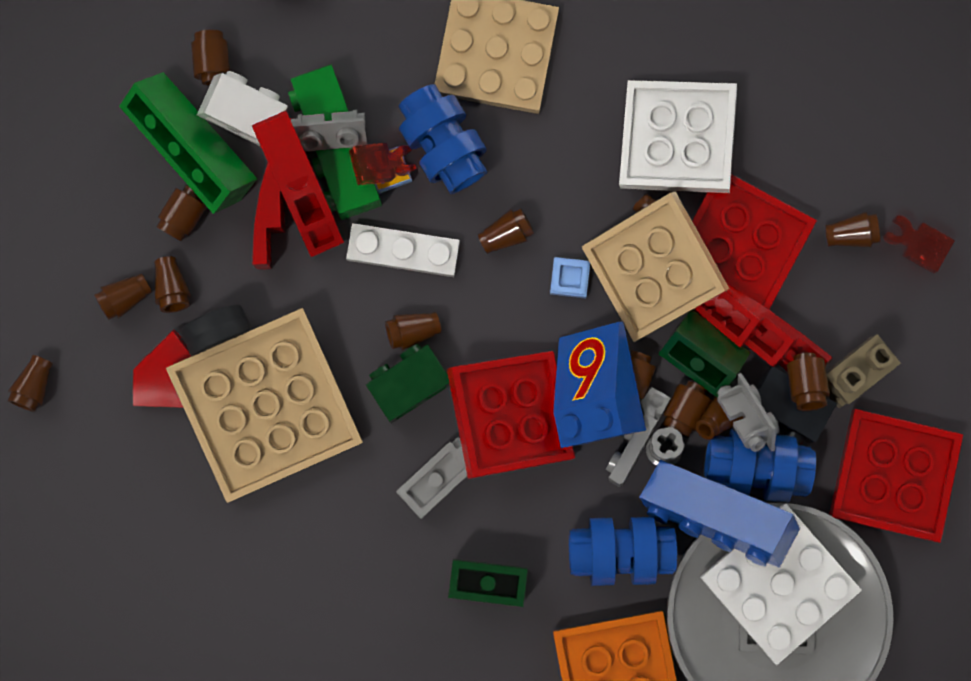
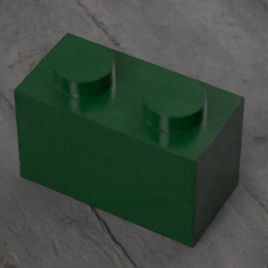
(704, 353)
(408, 382)
(488, 582)

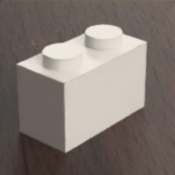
(237, 105)

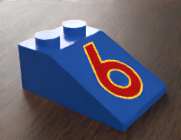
(596, 387)

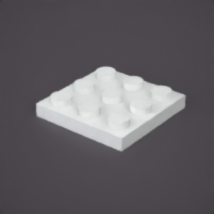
(678, 136)
(786, 602)

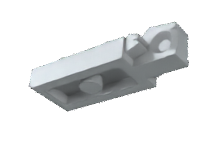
(623, 463)
(435, 479)

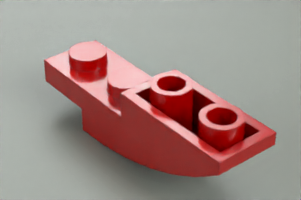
(298, 183)

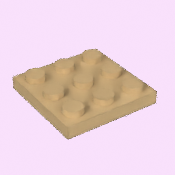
(497, 52)
(655, 266)

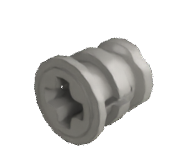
(659, 437)

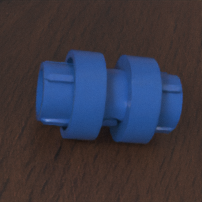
(435, 126)
(779, 473)
(635, 551)

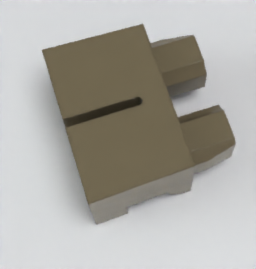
(860, 370)

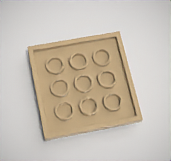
(264, 405)

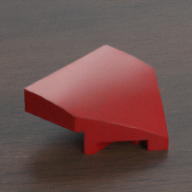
(150, 378)

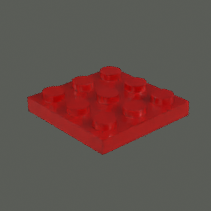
(752, 238)
(507, 414)
(896, 475)

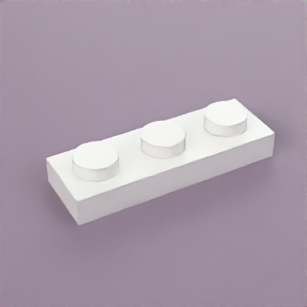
(403, 250)

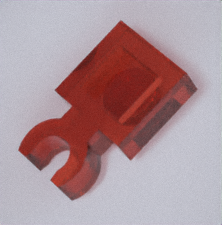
(377, 165)
(924, 246)

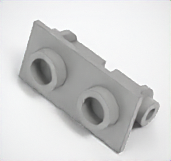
(344, 130)
(757, 425)

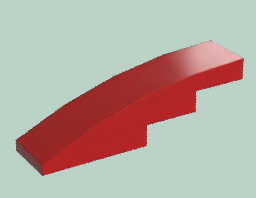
(268, 220)
(760, 329)

